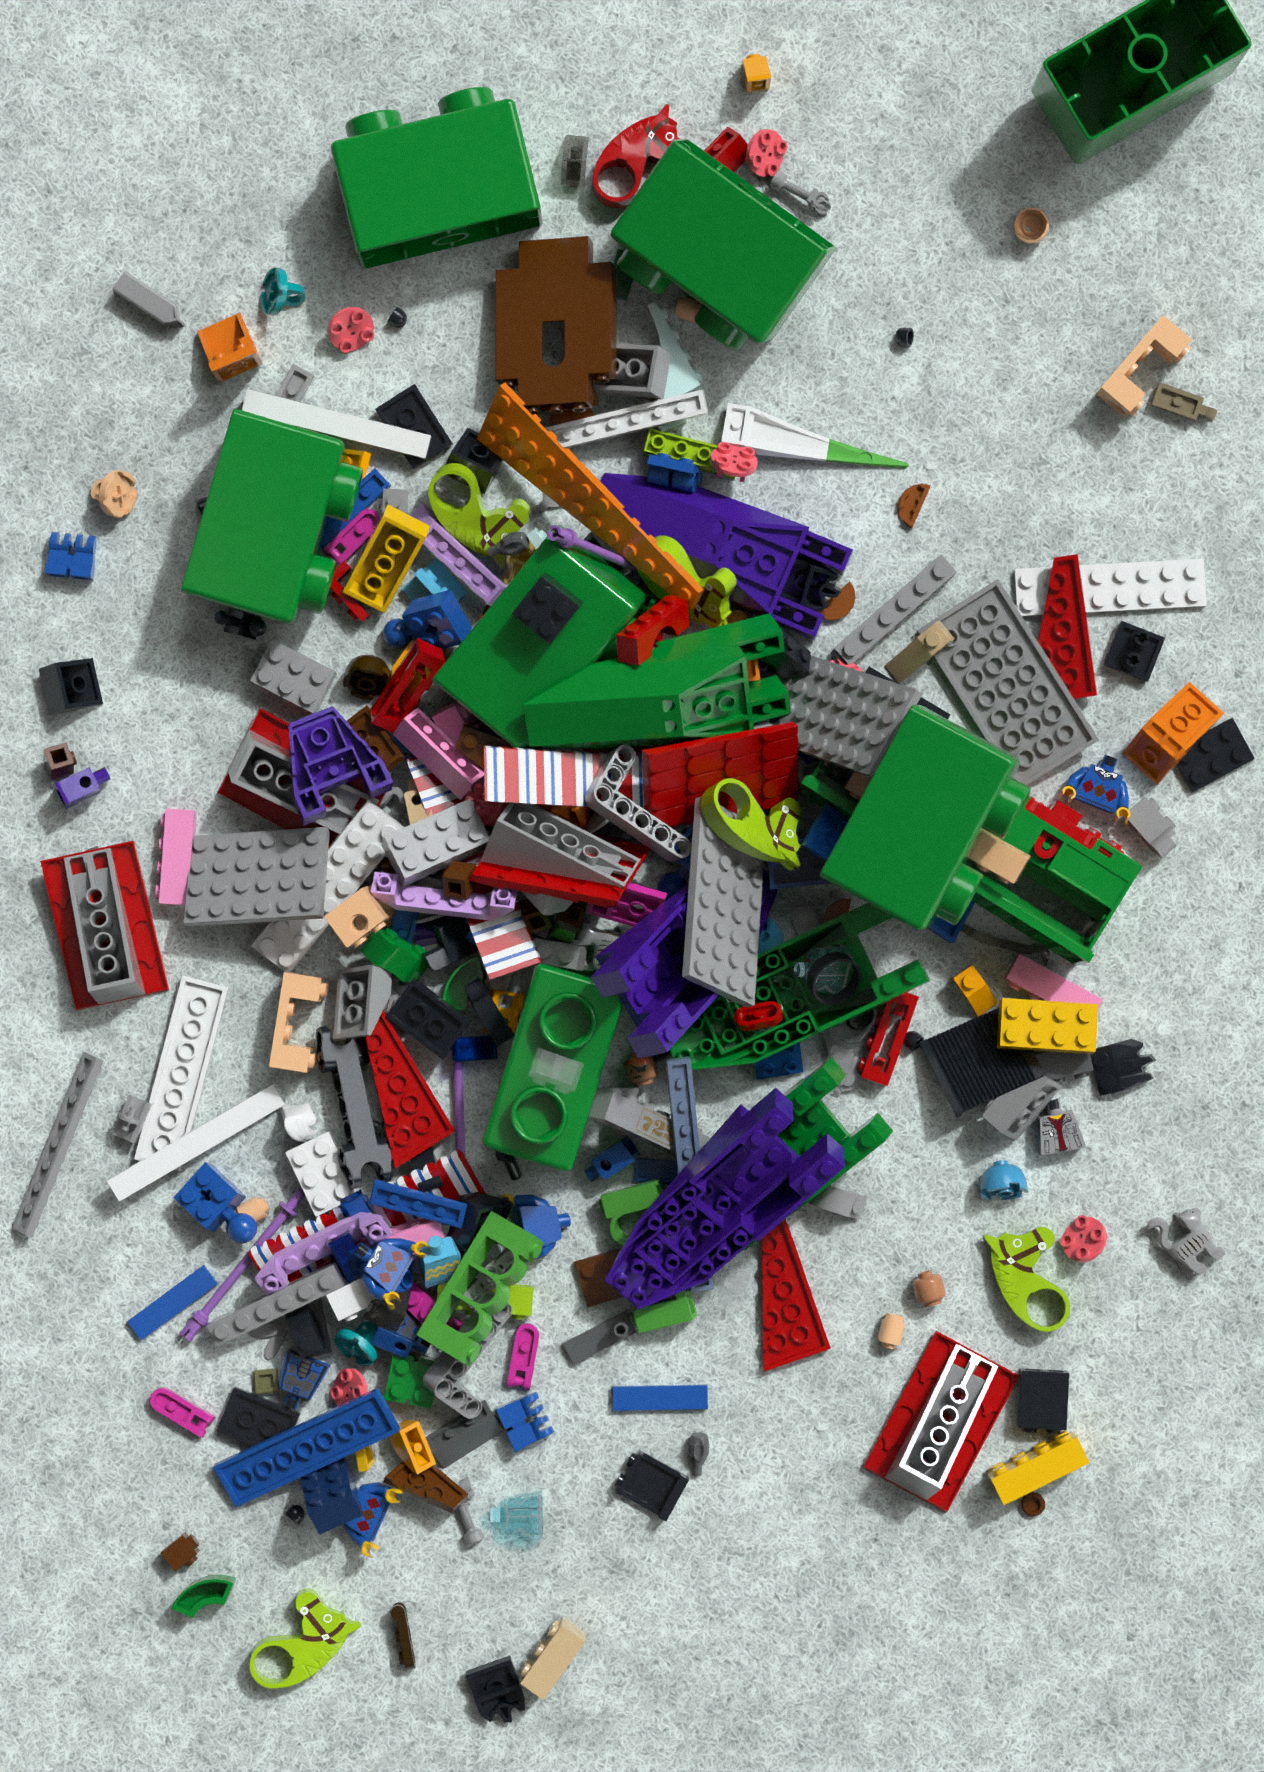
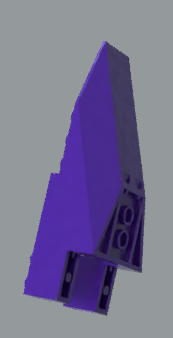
(736, 537)
(647, 974)
(722, 1202)

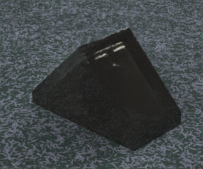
(380, 1314)

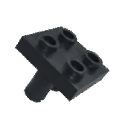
(1134, 651)

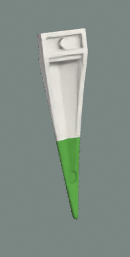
(774, 437)

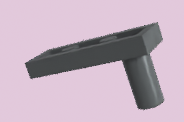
(599, 1337)

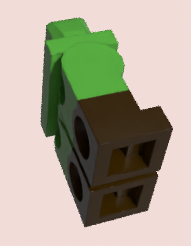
(569, 922)

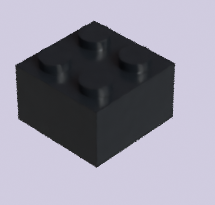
(547, 607)

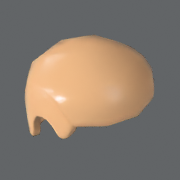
(1036, 221)

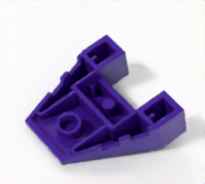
(328, 755)

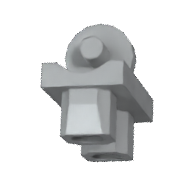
(132, 1119)

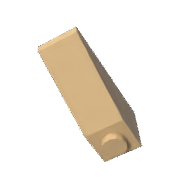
(919, 651)

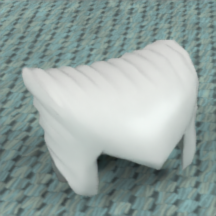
(297, 1121)

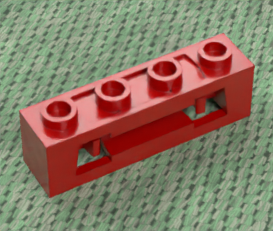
(427, 661)
(874, 1042)

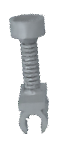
(813, 199)
(472, 1534)

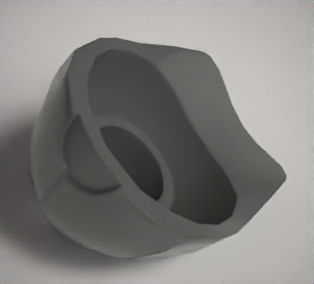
(856, 1028)

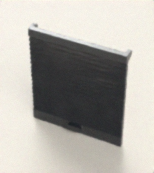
(973, 1067)

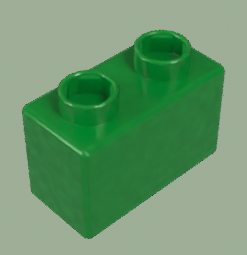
(1137, 70)
(435, 178)
(719, 245)
(269, 518)
(509, 663)
(924, 819)
(570, 1019)

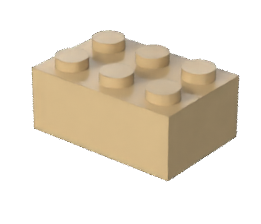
(551, 1657)

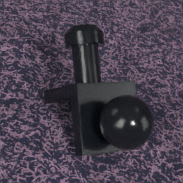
(241, 623)

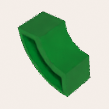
(395, 955)
(464, 974)
(203, 1592)

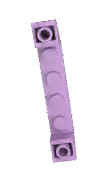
(459, 558)
(432, 901)
(314, 1247)

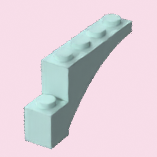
(680, 377)

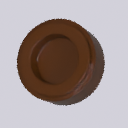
(1033, 1504)

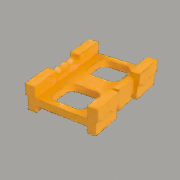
(509, 1013)

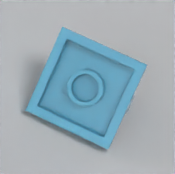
(432, 580)

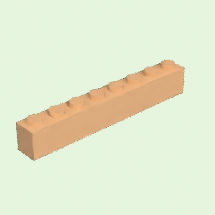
(989, 853)

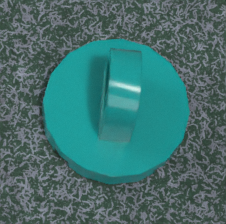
(278, 292)
(358, 1343)

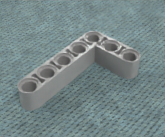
(630, 810)
(447, 1371)

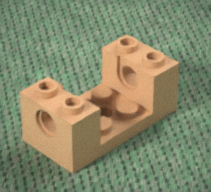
(1164, 340)
(359, 917)
(288, 1055)

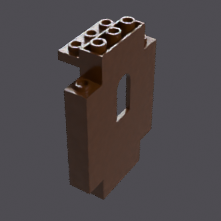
(556, 285)

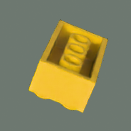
(386, 558)
(1047, 1026)
(1037, 1467)

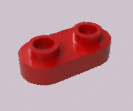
(759, 1016)

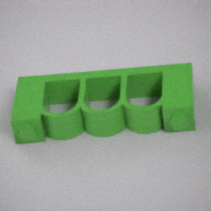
(632, 1199)
(465, 1345)

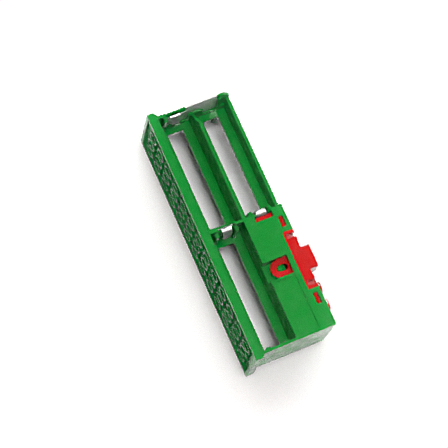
(1062, 860)

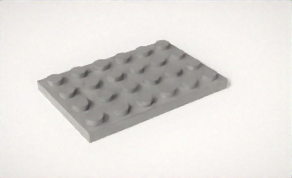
(257, 877)

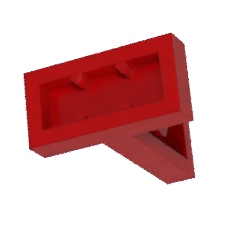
(355, 611)

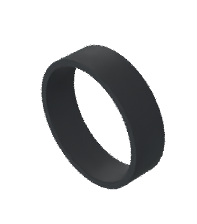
(822, 963)

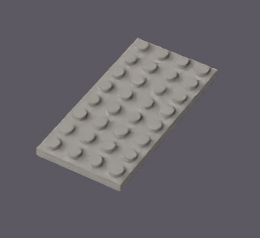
(1011, 684)
(845, 714)
(722, 914)

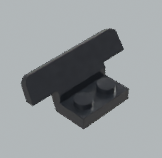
(452, 942)

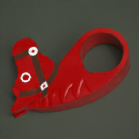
(633, 149)

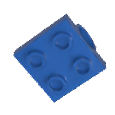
(666, 471)
(780, 1064)

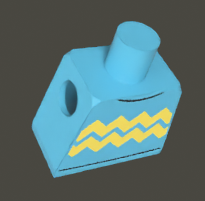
(440, 1260)

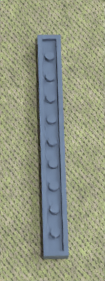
(684, 1122)

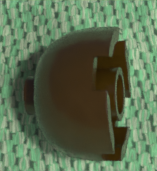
(366, 676)

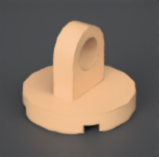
(115, 493)

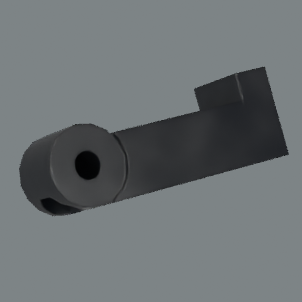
(488, 1012)

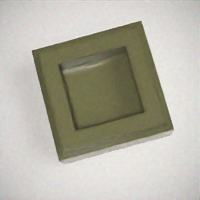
(266, 1381)

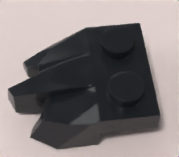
(810, 584)
(1120, 1066)
(496, 1689)

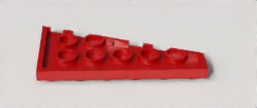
(1065, 628)
(406, 1102)
(789, 1311)

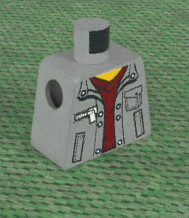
(1058, 1130)

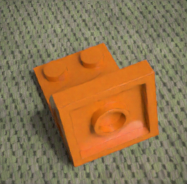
(229, 348)
(1172, 732)

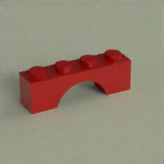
(637, 639)

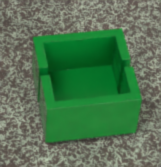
(406, 1380)

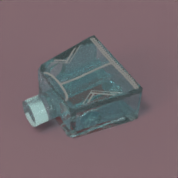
(834, 976)
(521, 1514)

